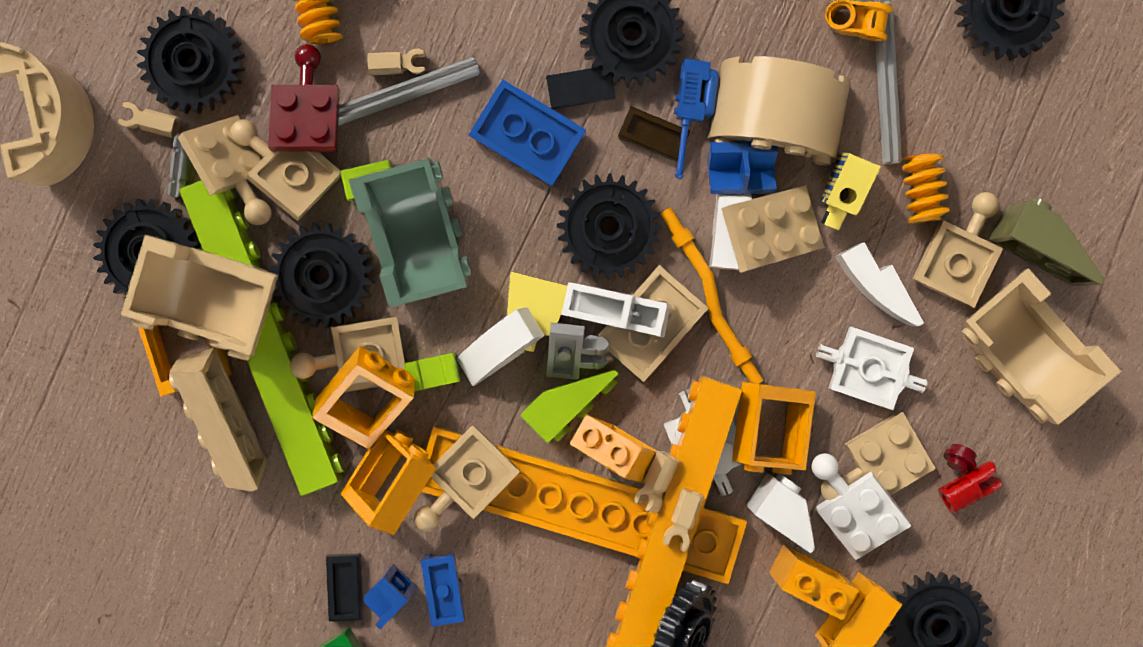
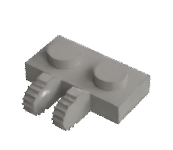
(571, 352)

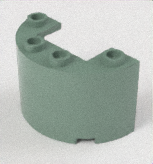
(412, 230)

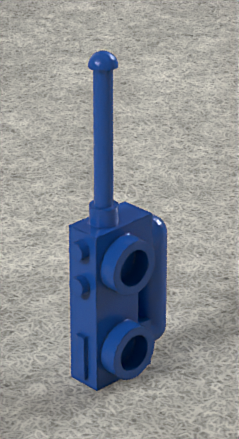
(689, 107)

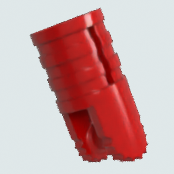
(970, 487)

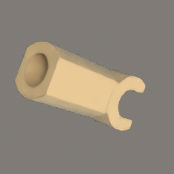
(395, 63)
(151, 121)
(657, 481)
(684, 517)

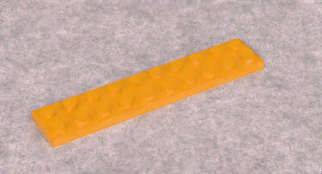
(595, 509)

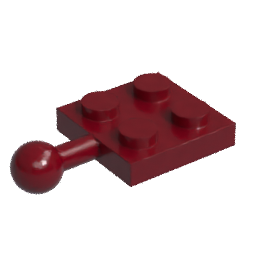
(304, 114)

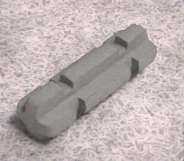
(179, 169)

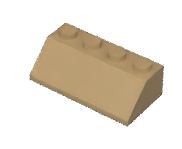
(219, 419)

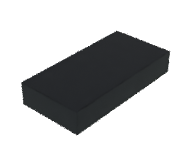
(579, 88)
(344, 587)

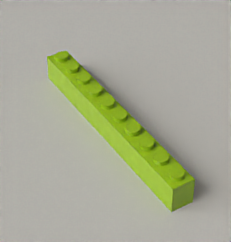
(285, 396)

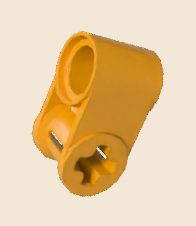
(861, 19)

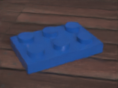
(527, 133)

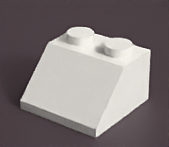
(784, 509)

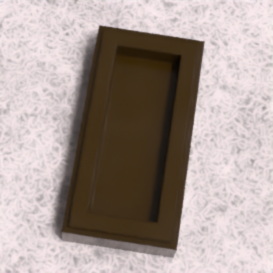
(651, 133)

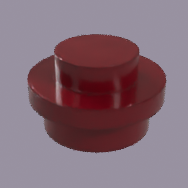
(960, 458)

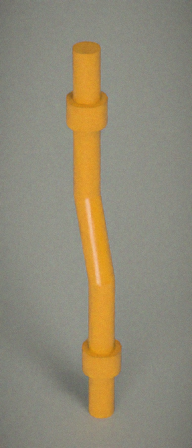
(683, 239)

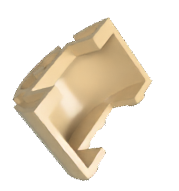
(781, 106)
(58, 118)
(199, 295)
(1035, 351)

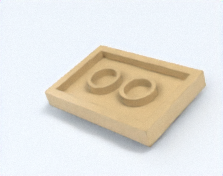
(772, 228)
(644, 351)

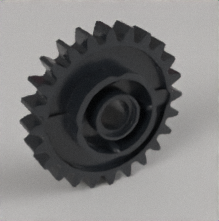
(1007, 31)
(174, 43)
(629, 58)
(605, 201)
(126, 234)
(297, 275)
(938, 600)
(688, 618)

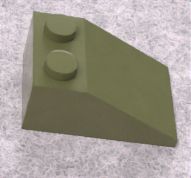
(1045, 241)

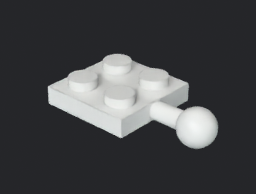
(863, 511)

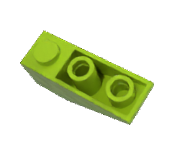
(559, 405)

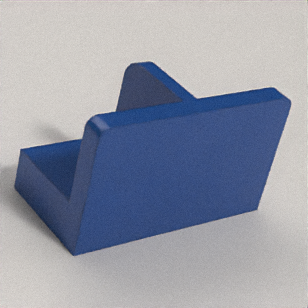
(741, 168)
(442, 589)
(389, 594)

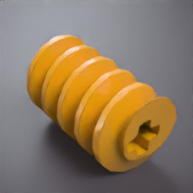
(316, 21)
(925, 187)

